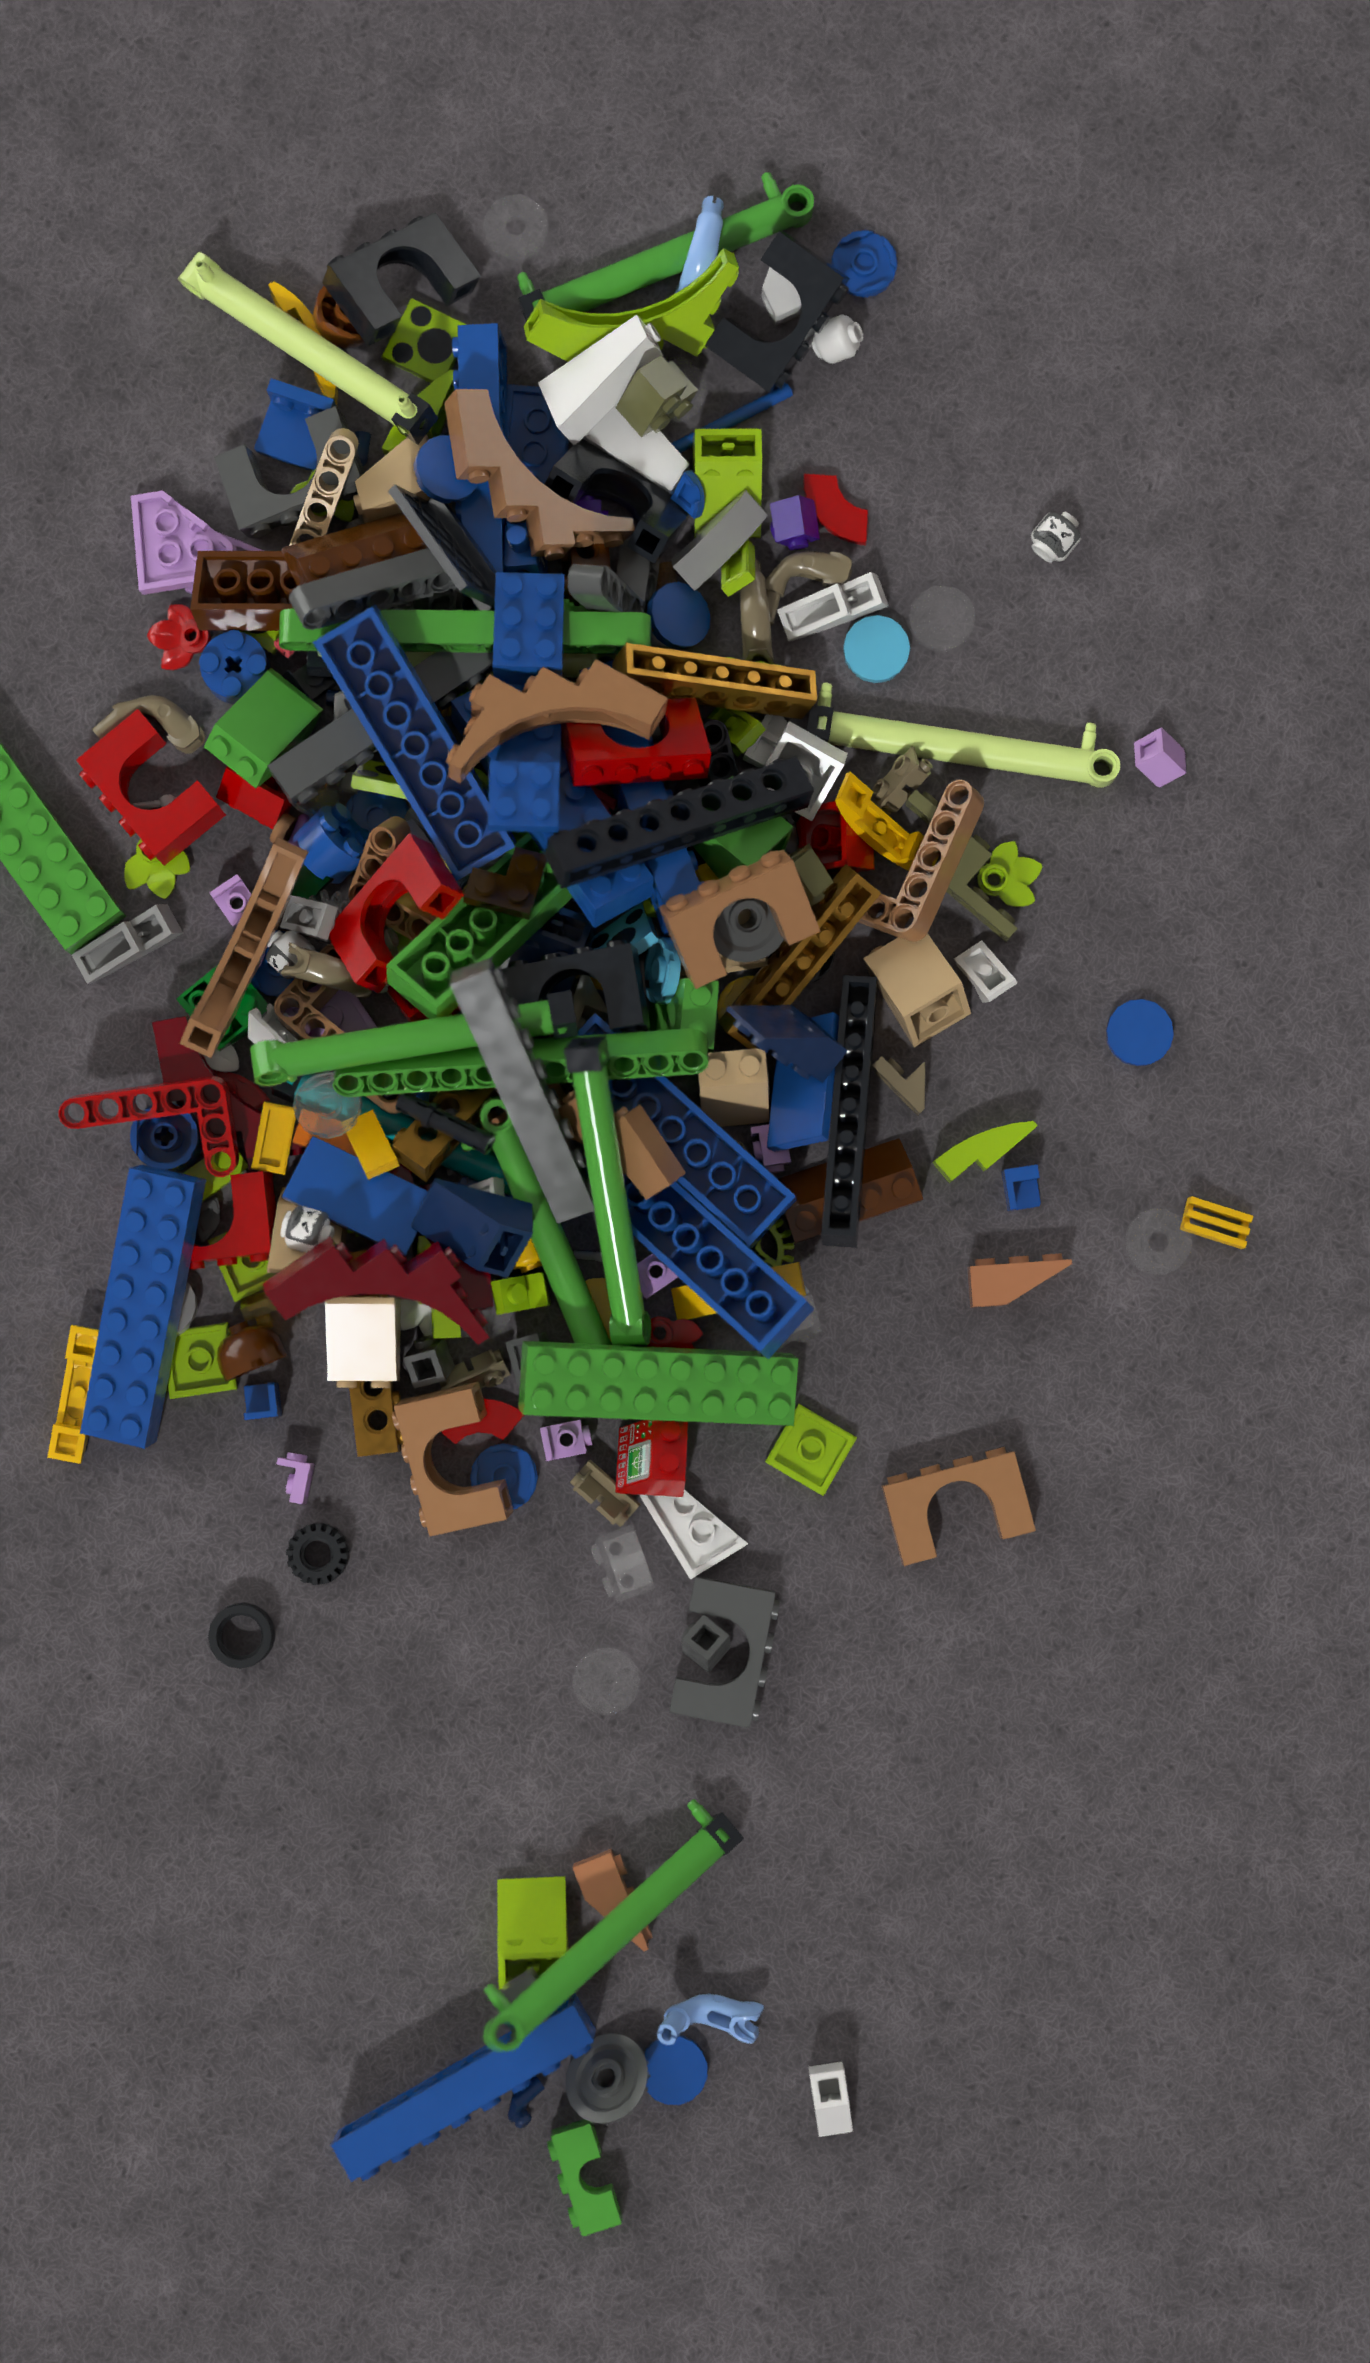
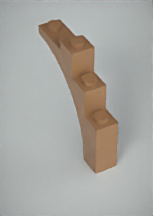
(516, 494)
(548, 699)
(245, 949)
(642, 1149)

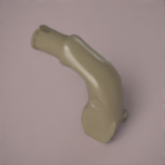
(814, 565)
(756, 619)
(181, 728)
(322, 970)

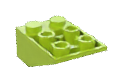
(726, 466)
(530, 1925)

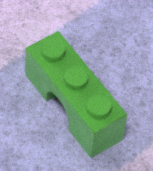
(592, 2207)

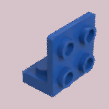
(284, 428)

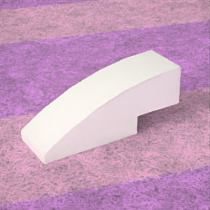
(833, 606)

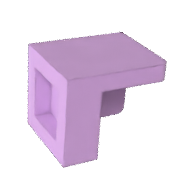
(1160, 757)

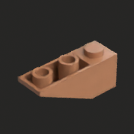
(1002, 1283)
(605, 1888)

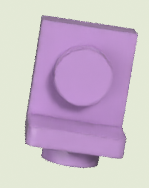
(298, 1483)

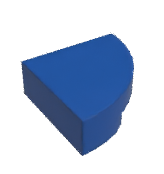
(690, 494)

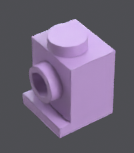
(226, 893)
(772, 1161)
(652, 1285)
(551, 1439)

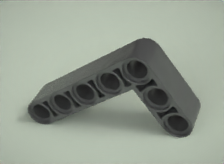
(385, 583)
(605, 591)

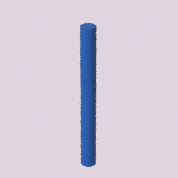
(738, 415)

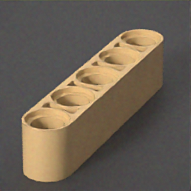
(323, 493)

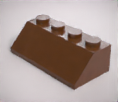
(352, 548)
(241, 590)
(886, 1187)

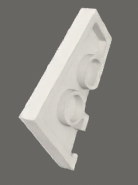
(692, 1531)

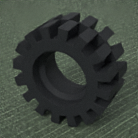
(299, 1563)

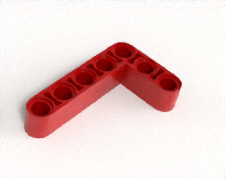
(164, 1107)

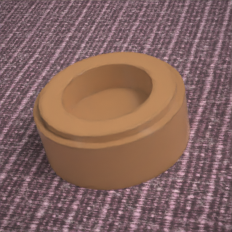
(283, 827)

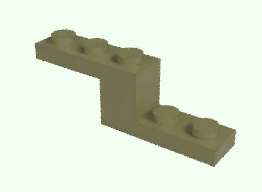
(971, 862)

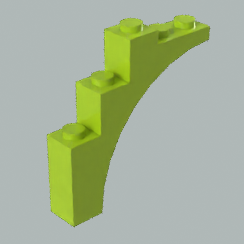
(678, 319)

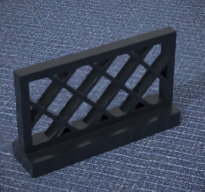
(450, 546)

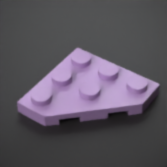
(168, 542)

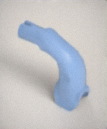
(704, 242)
(714, 2011)

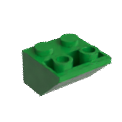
(239, 1027)

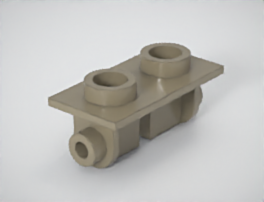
(907, 770)
(488, 1371)
(595, 1484)

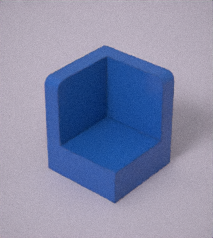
(1021, 1187)
(262, 1401)

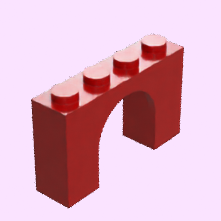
(679, 756)
(164, 829)
(360, 926)
(251, 1225)

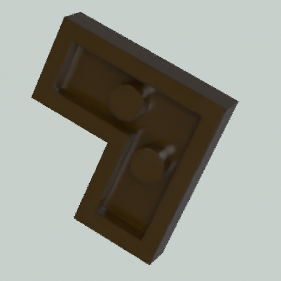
(511, 893)

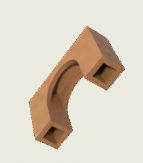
(693, 915)
(910, 1497)
(443, 1504)

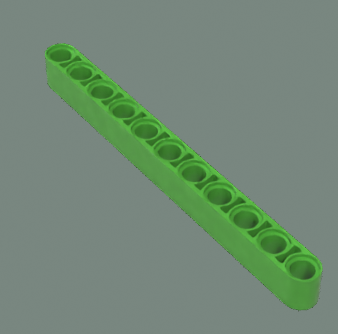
(474, 631)
(629, 1053)

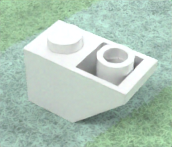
(780, 298)
(830, 2099)

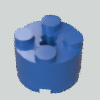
(221, 654)
(332, 842)
(179, 1152)

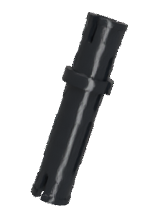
(433, 1116)

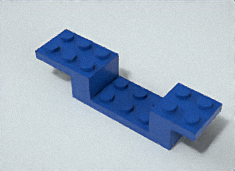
(526, 638)

